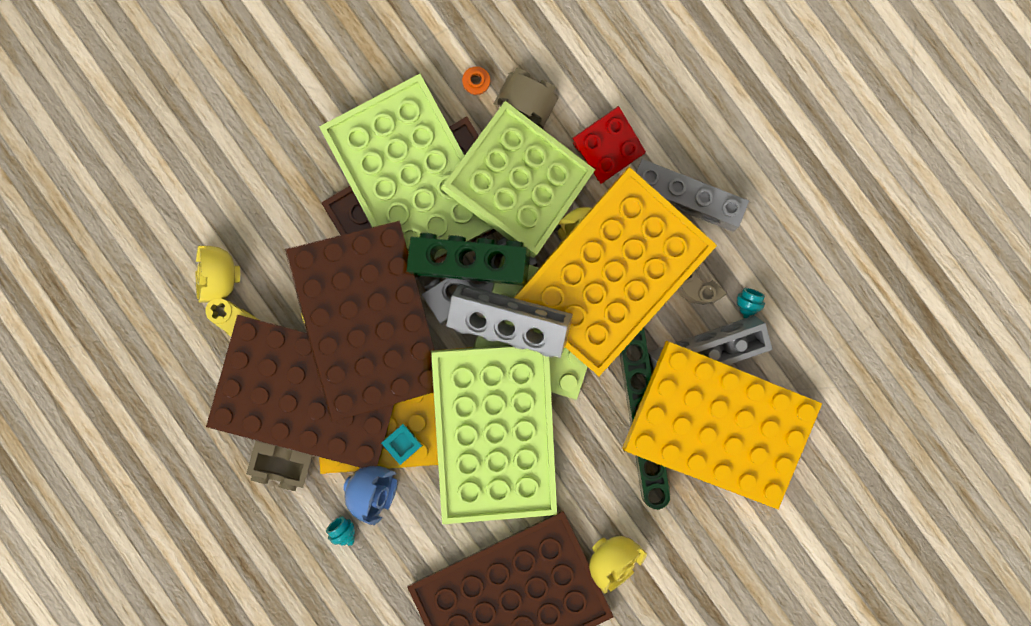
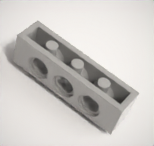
(695, 196)
(437, 291)
(523, 314)
(727, 343)

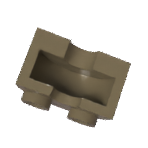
(528, 96)
(700, 292)
(278, 464)

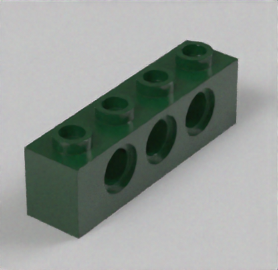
(423, 250)

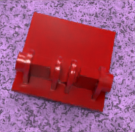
(609, 144)

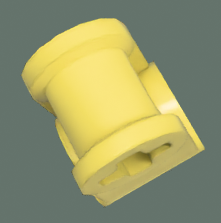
(226, 323)

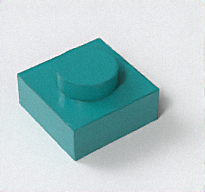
(401, 444)

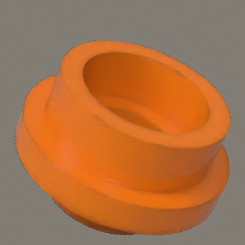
(476, 89)

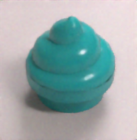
(750, 302)
(341, 532)

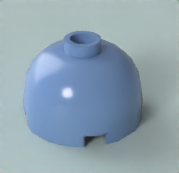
(369, 492)

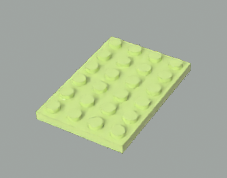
(398, 158)
(494, 434)

